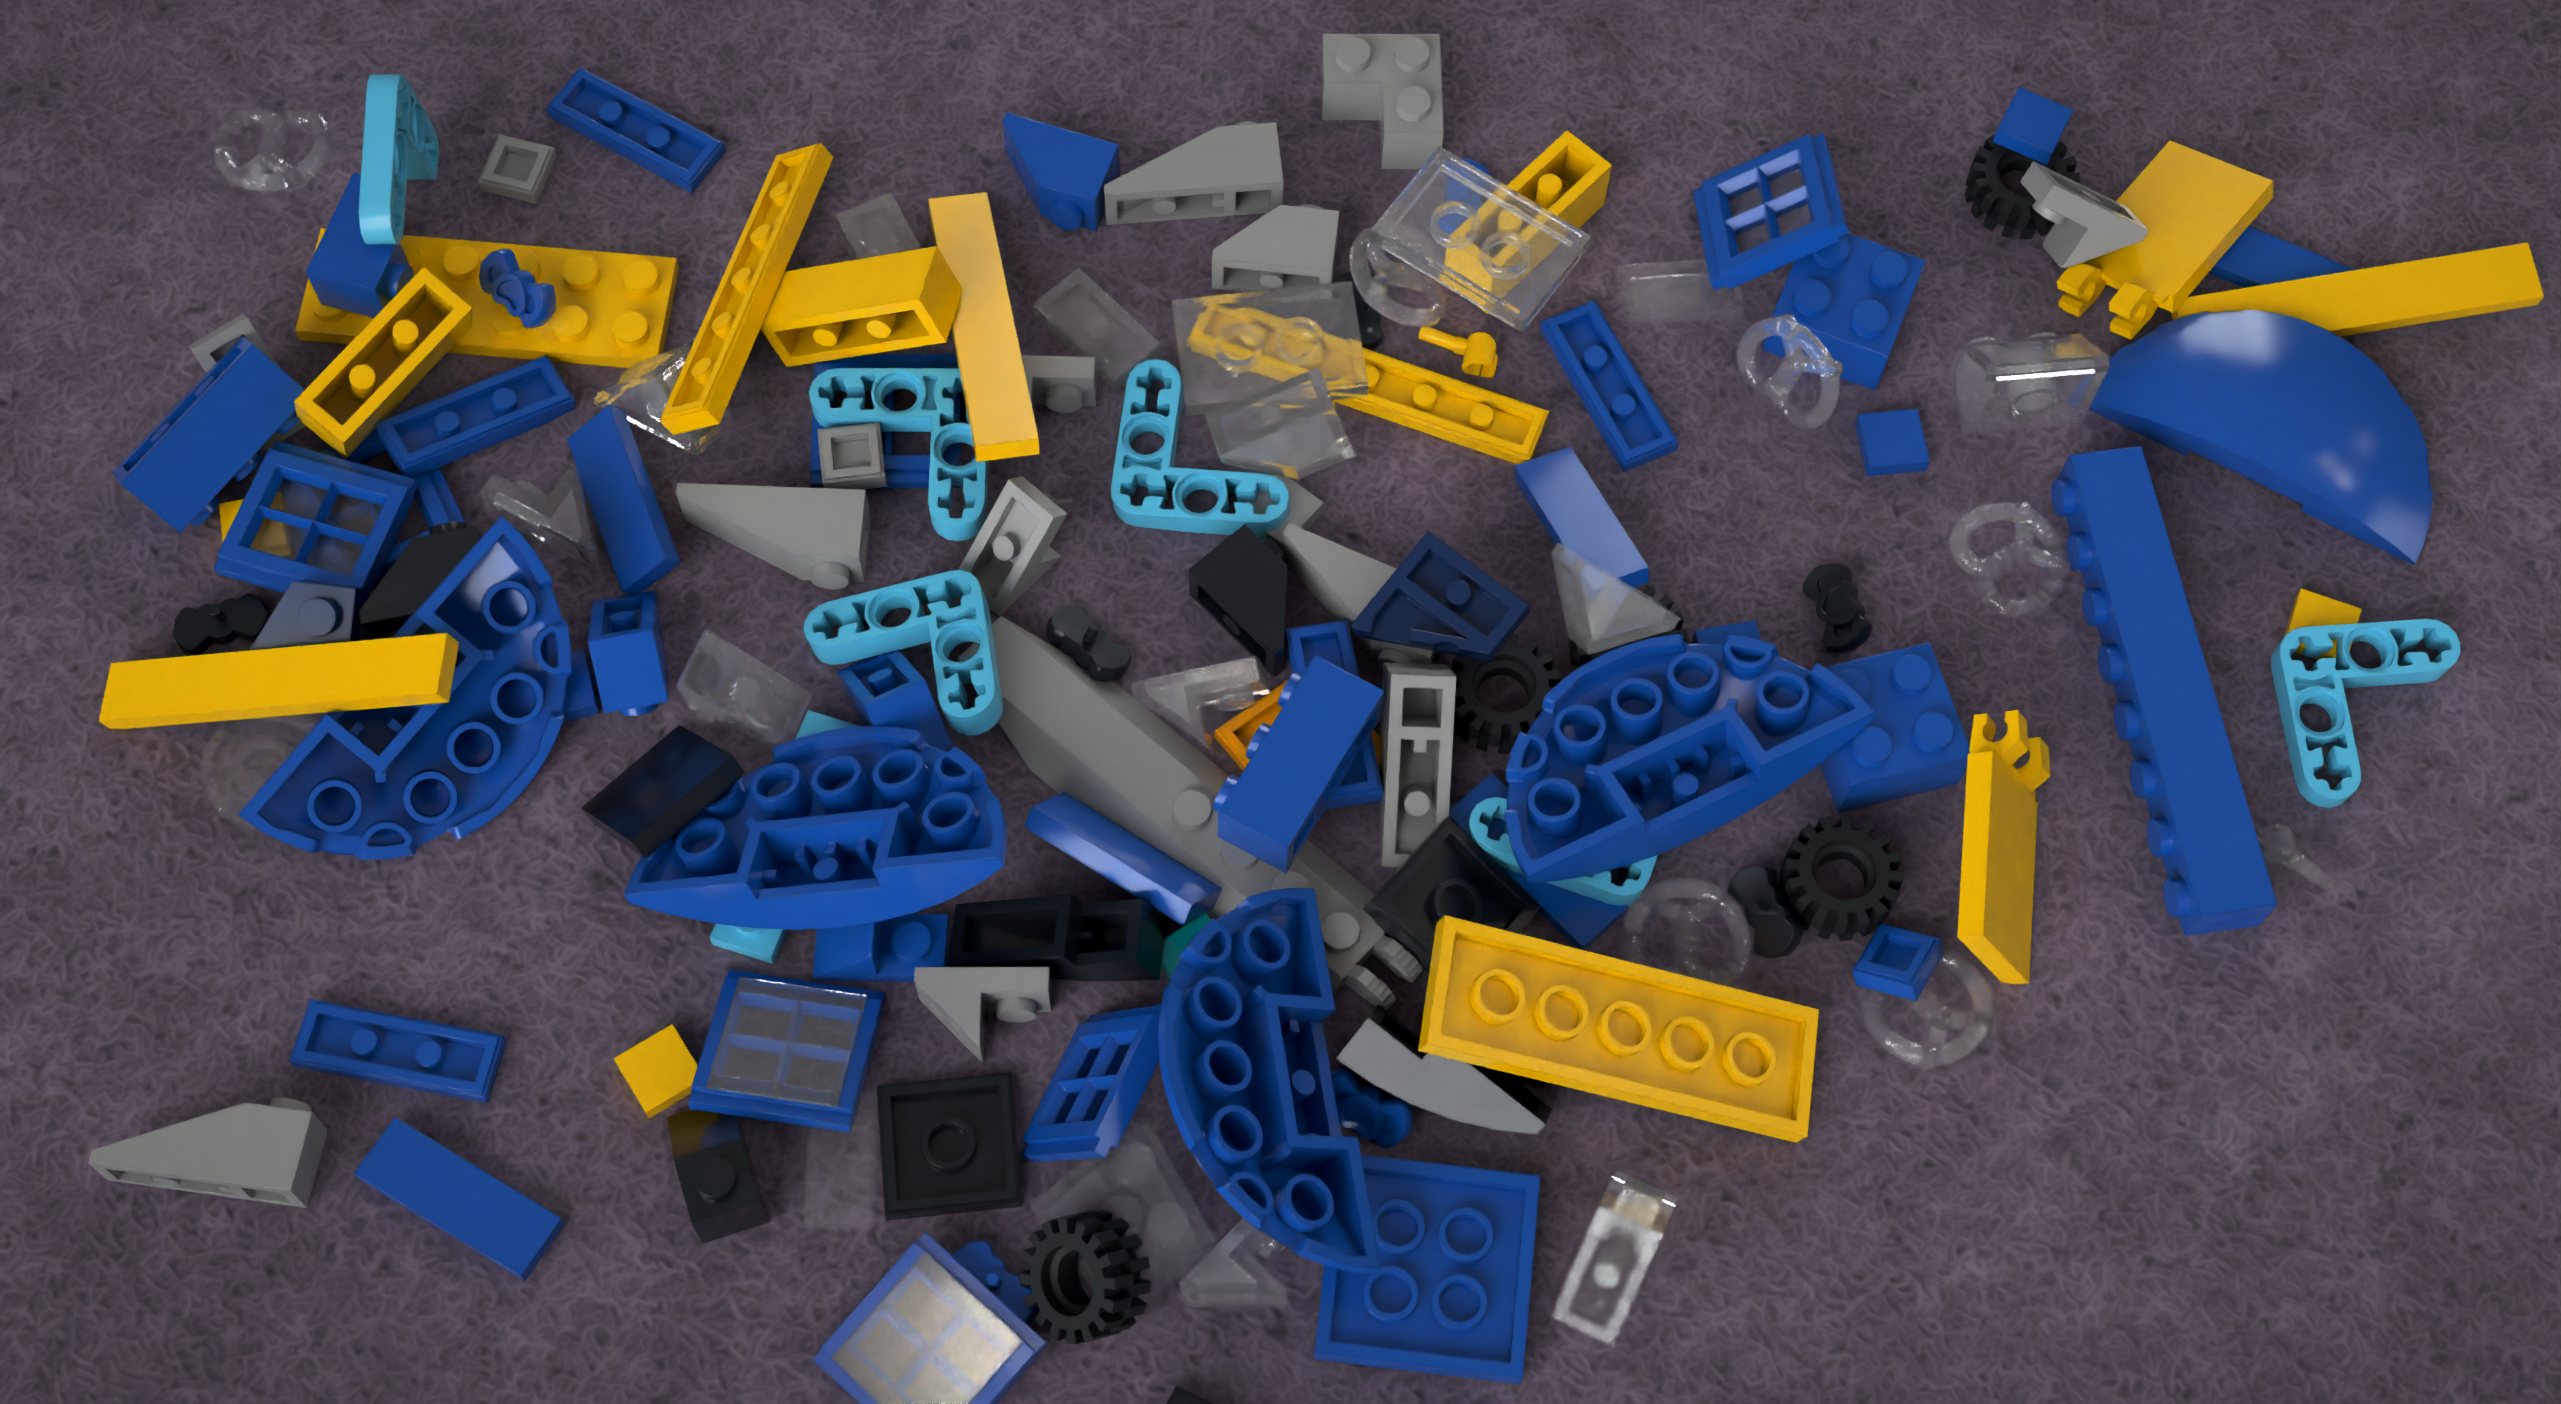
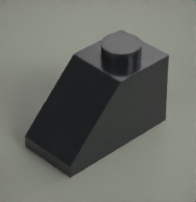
(416, 575)
(1246, 593)
(715, 1173)

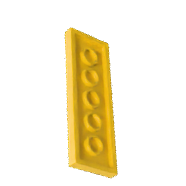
(606, 312)
(1619, 1029)

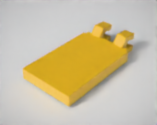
(2192, 216)
(2000, 846)

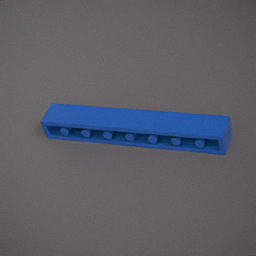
(2162, 693)

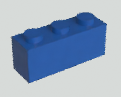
(211, 436)
(1297, 762)

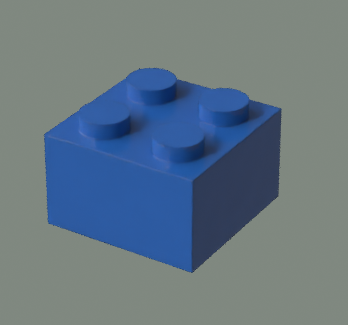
(1852, 301)
(1914, 735)

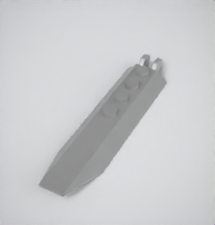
(1158, 786)

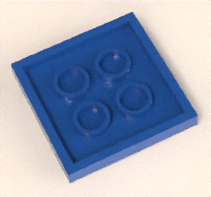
(1450, 1275)

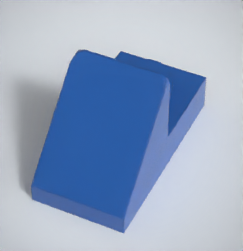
(881, 949)

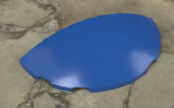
(2284, 412)
(1665, 749)
(407, 774)
(832, 836)
(1256, 1082)

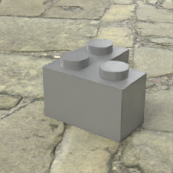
(1387, 81)

